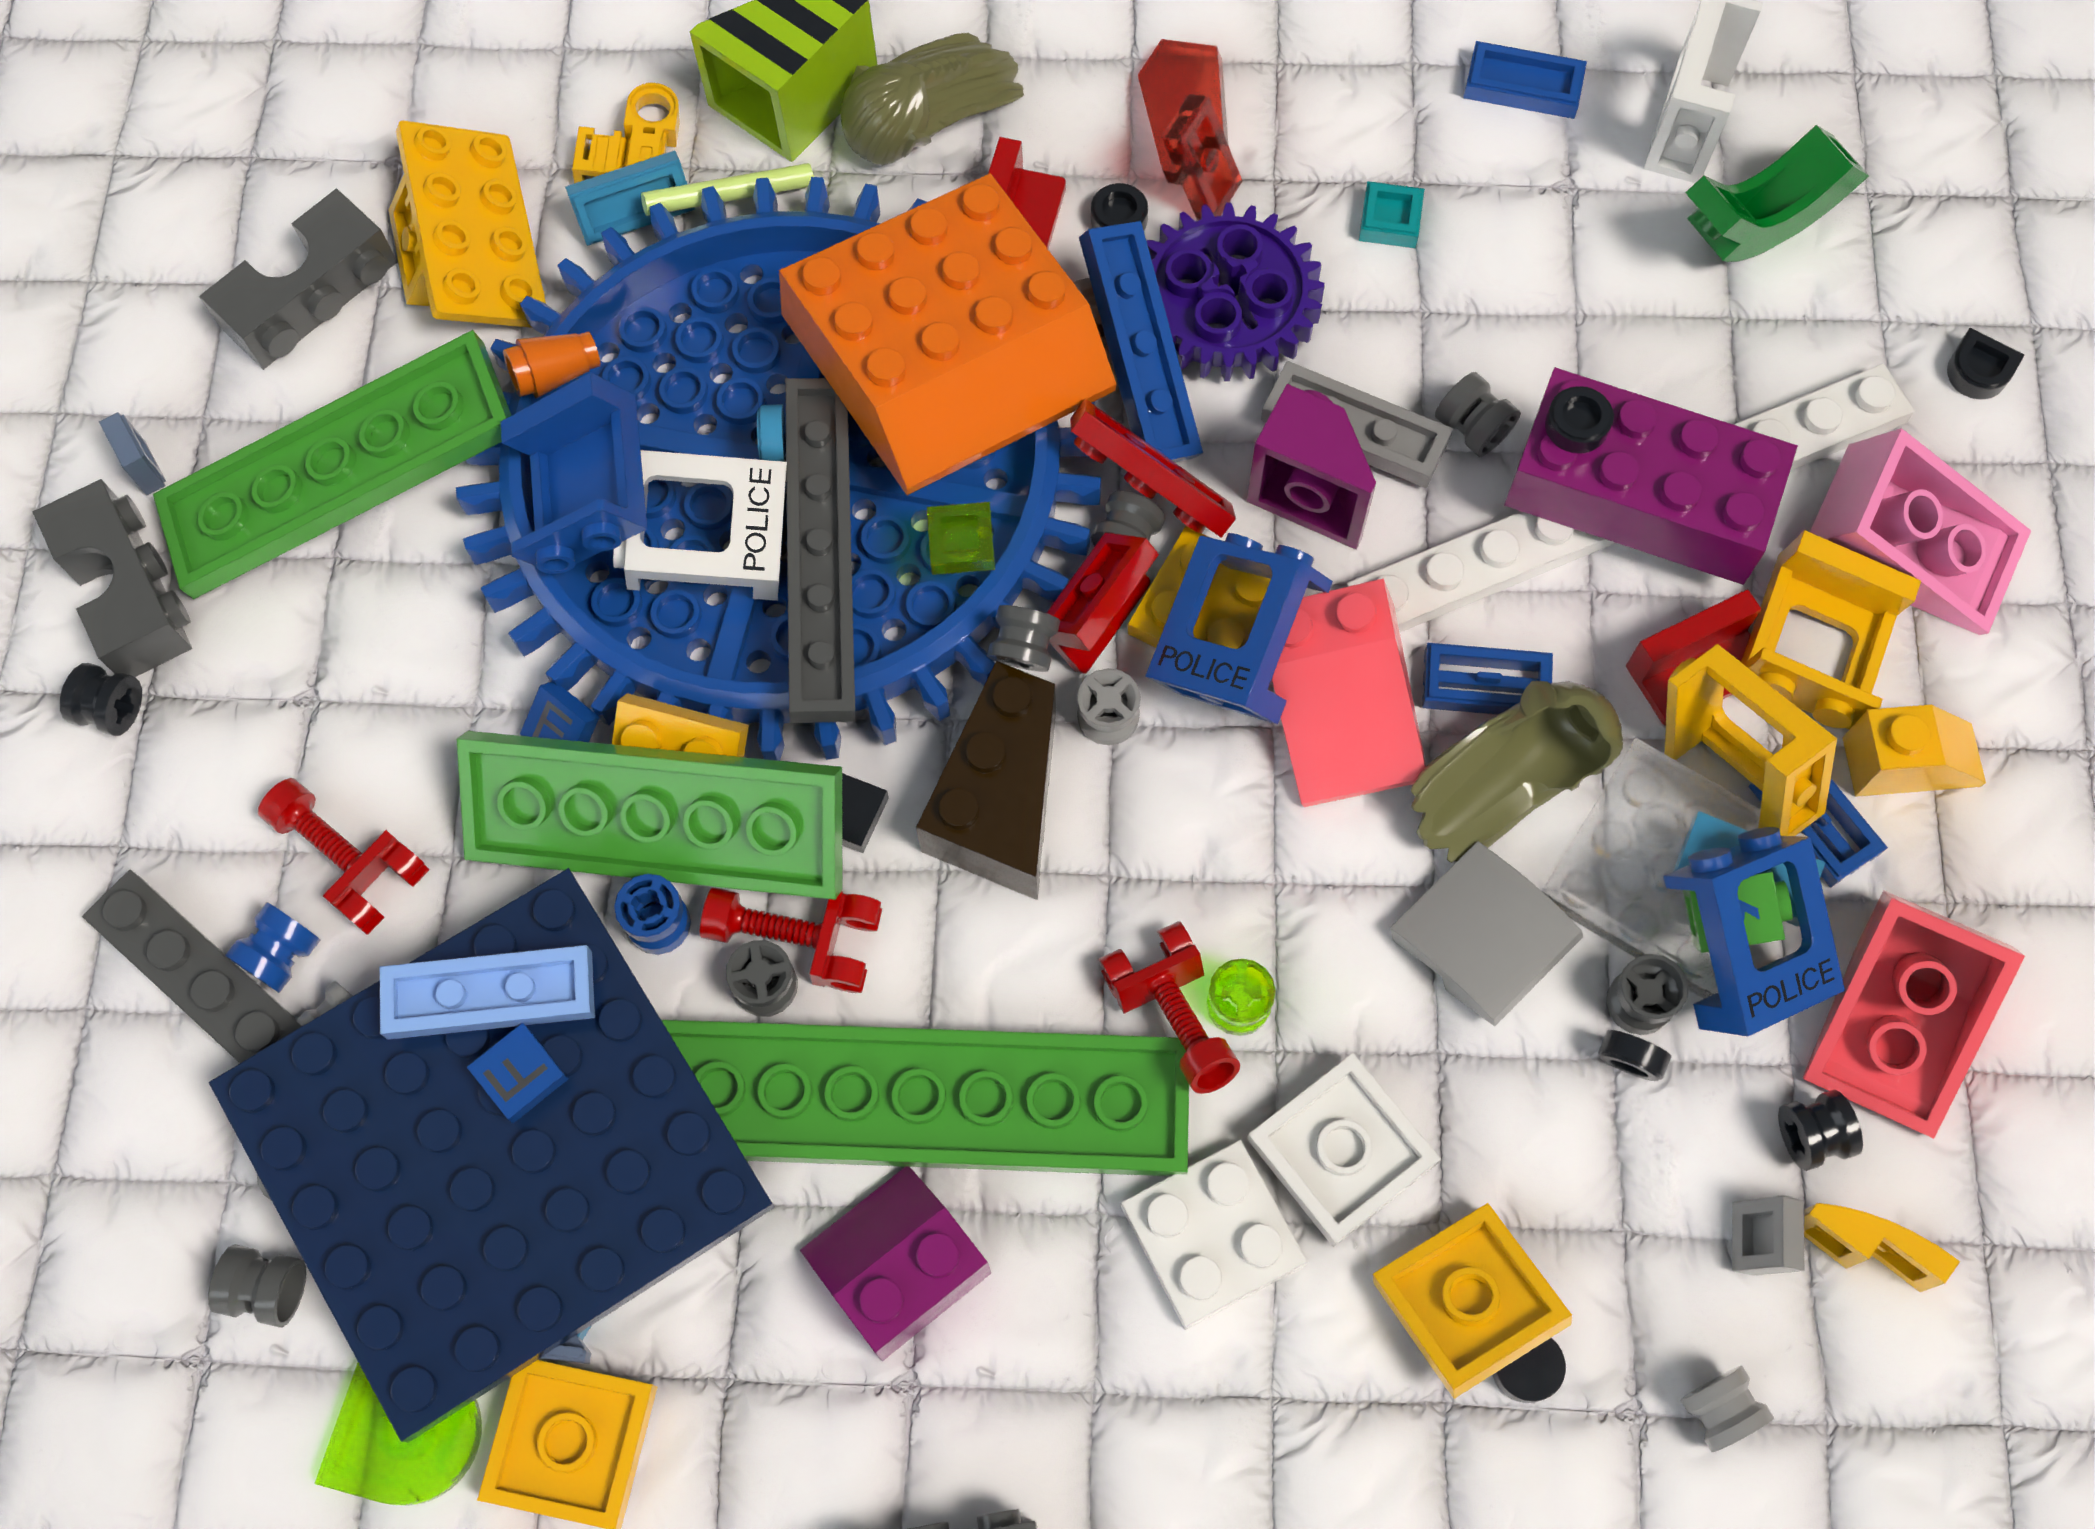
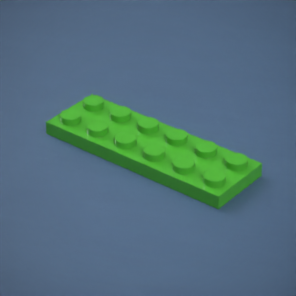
(332, 464)
(652, 813)

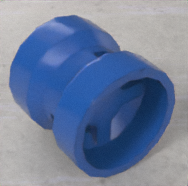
(662, 924)
(270, 950)

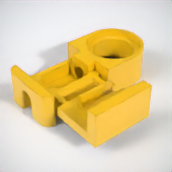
(641, 140)

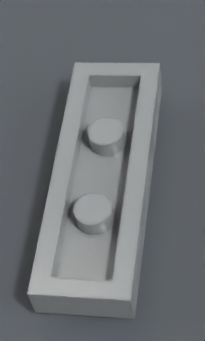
(1387, 433)

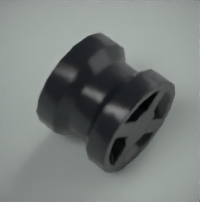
(100, 699)
(1820, 1130)

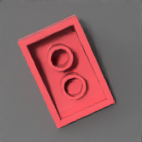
(1348, 696)
(1911, 1013)

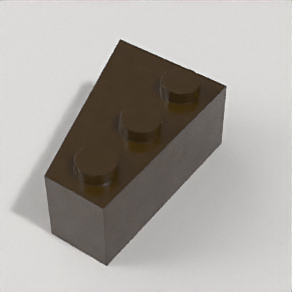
(996, 784)

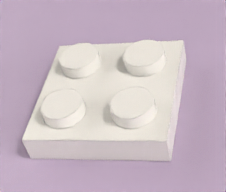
(1343, 1149)
(1213, 1234)

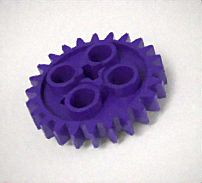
(1271, 270)

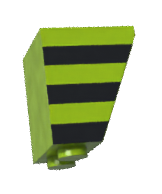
(783, 65)

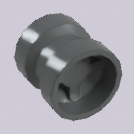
(1477, 414)
(1656, 984)
(257, 1286)

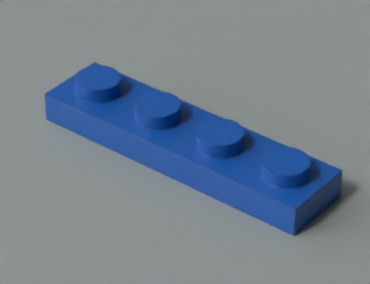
(1140, 339)

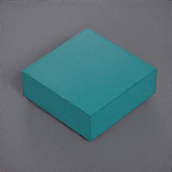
(1391, 214)

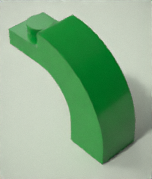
(1776, 202)

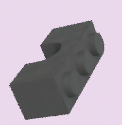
(275, 313)
(135, 619)

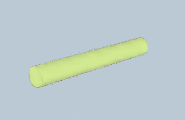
(728, 188)

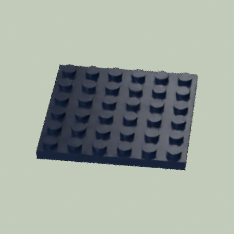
(473, 1238)

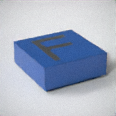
(559, 716)
(517, 1073)

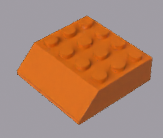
(947, 332)

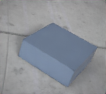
(133, 453)

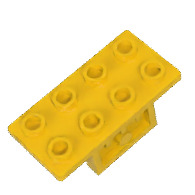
(463, 226)

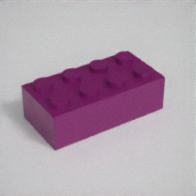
(1659, 482)

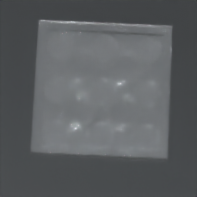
(1626, 846)

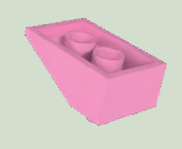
(1925, 521)

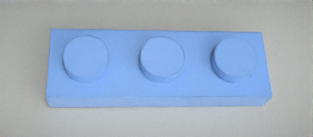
(486, 992)

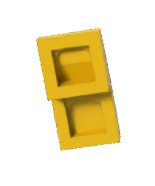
(1855, 1236)

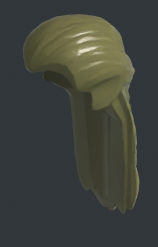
(922, 92)
(1515, 765)

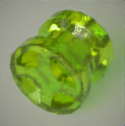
(1241, 982)

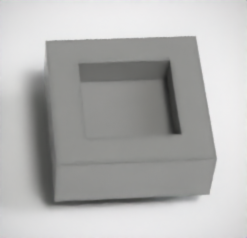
(1768, 1235)

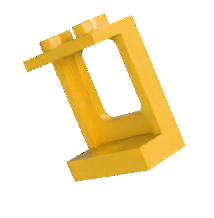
(1840, 591)
(1791, 780)

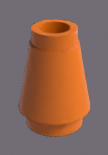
(549, 362)

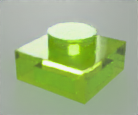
(960, 538)

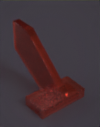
(1189, 121)

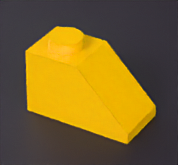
(1911, 751)

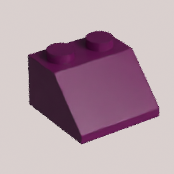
(1312, 467)
(896, 1262)

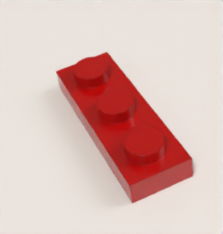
(1150, 470)

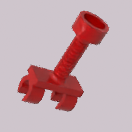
(290, 807)
(726, 916)
(1207, 1061)

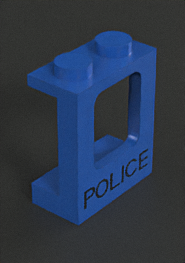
(1226, 675)
(1763, 996)

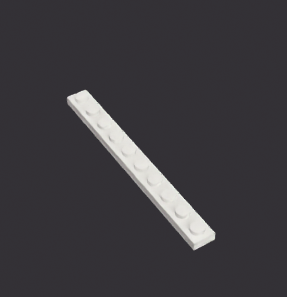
(1529, 545)

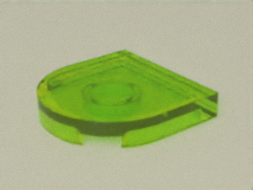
(374, 1464)

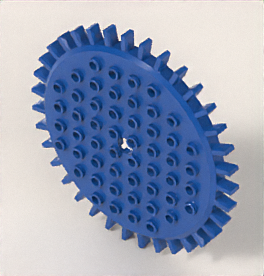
(633, 316)

